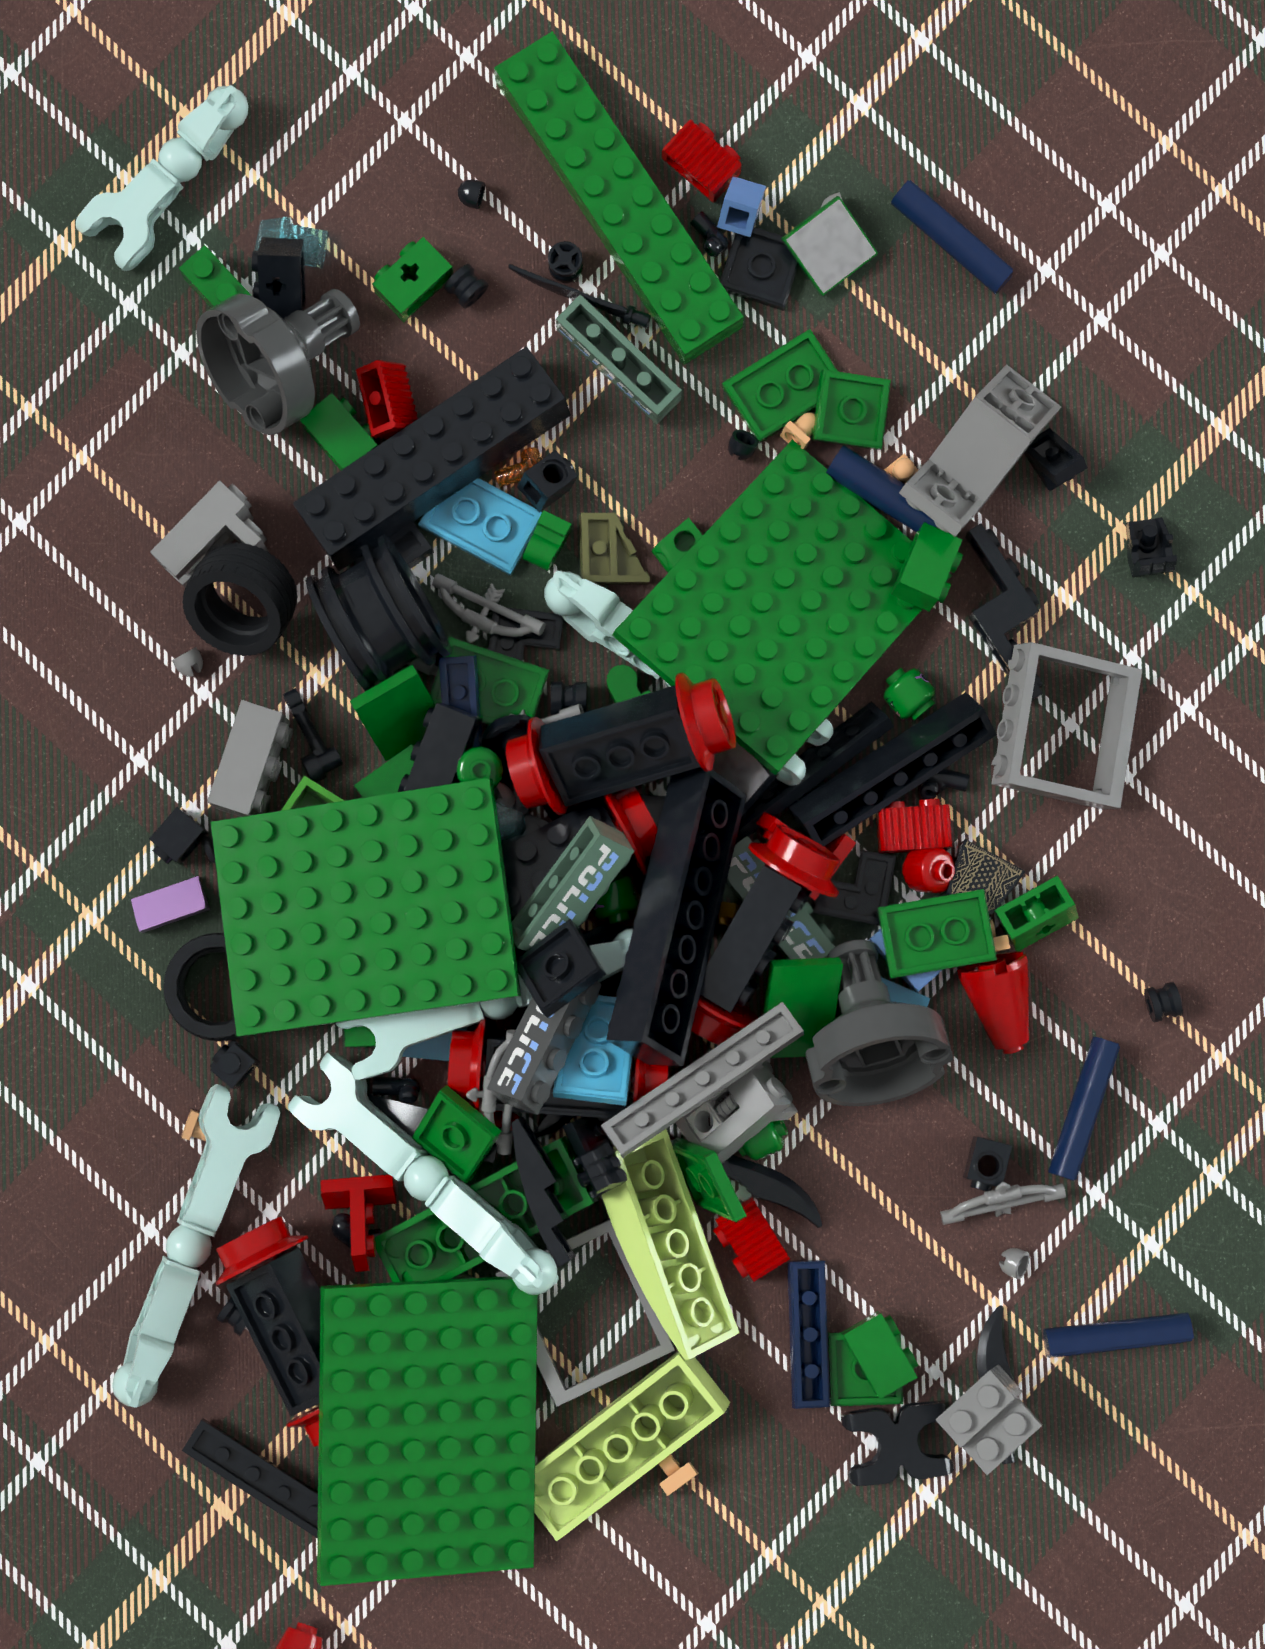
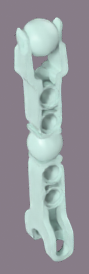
(598, 612)
(400, 1031)
(425, 1177)
(190, 1243)

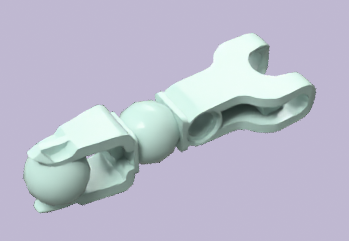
(158, 183)

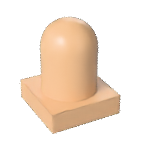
(800, 430)
(902, 468)
(192, 1127)

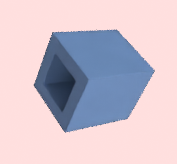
(741, 206)

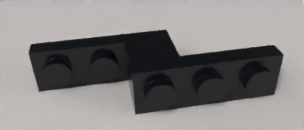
(1006, 610)

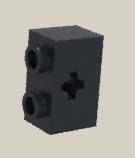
(280, 274)

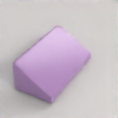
(169, 904)

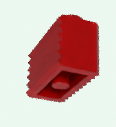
(702, 159)
(386, 397)
(913, 827)
(752, 1242)

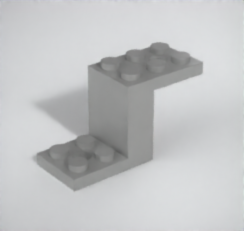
(979, 450)

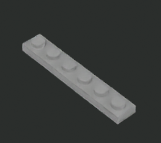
(702, 1079)

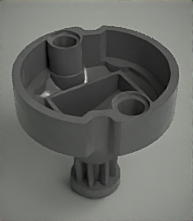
(264, 359)
(877, 1045)

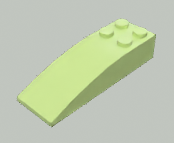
(669, 1249)
(625, 1442)

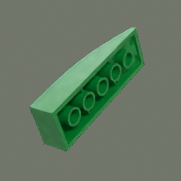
(430, 1250)

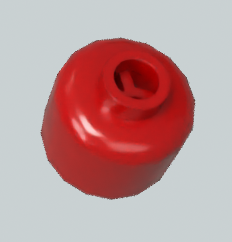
(928, 870)

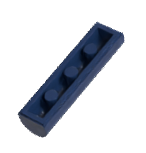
(952, 237)
(875, 487)
(1084, 1108)
(808, 1334)
(1117, 1335)

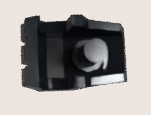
(1149, 548)
(600, 1170)

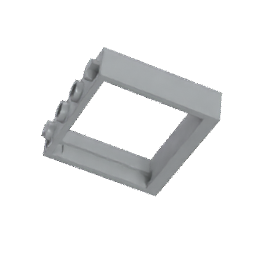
(1115, 734)
(544, 1359)

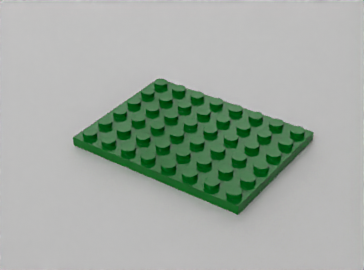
(779, 605)
(365, 908)
(426, 1429)

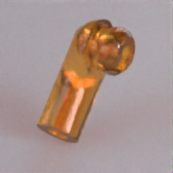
(515, 472)

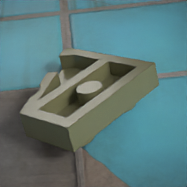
(607, 553)

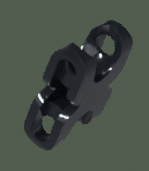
(897, 1443)

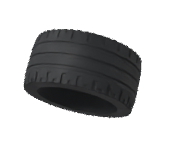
(221, 624)
(175, 989)

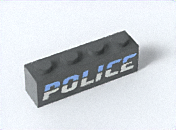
(539, 1052)

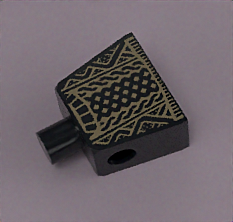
(983, 870)

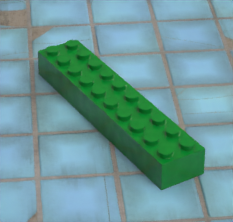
(618, 197)

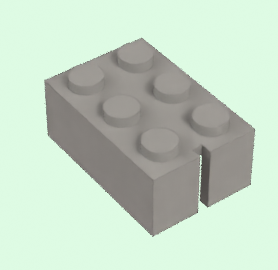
(250, 760)

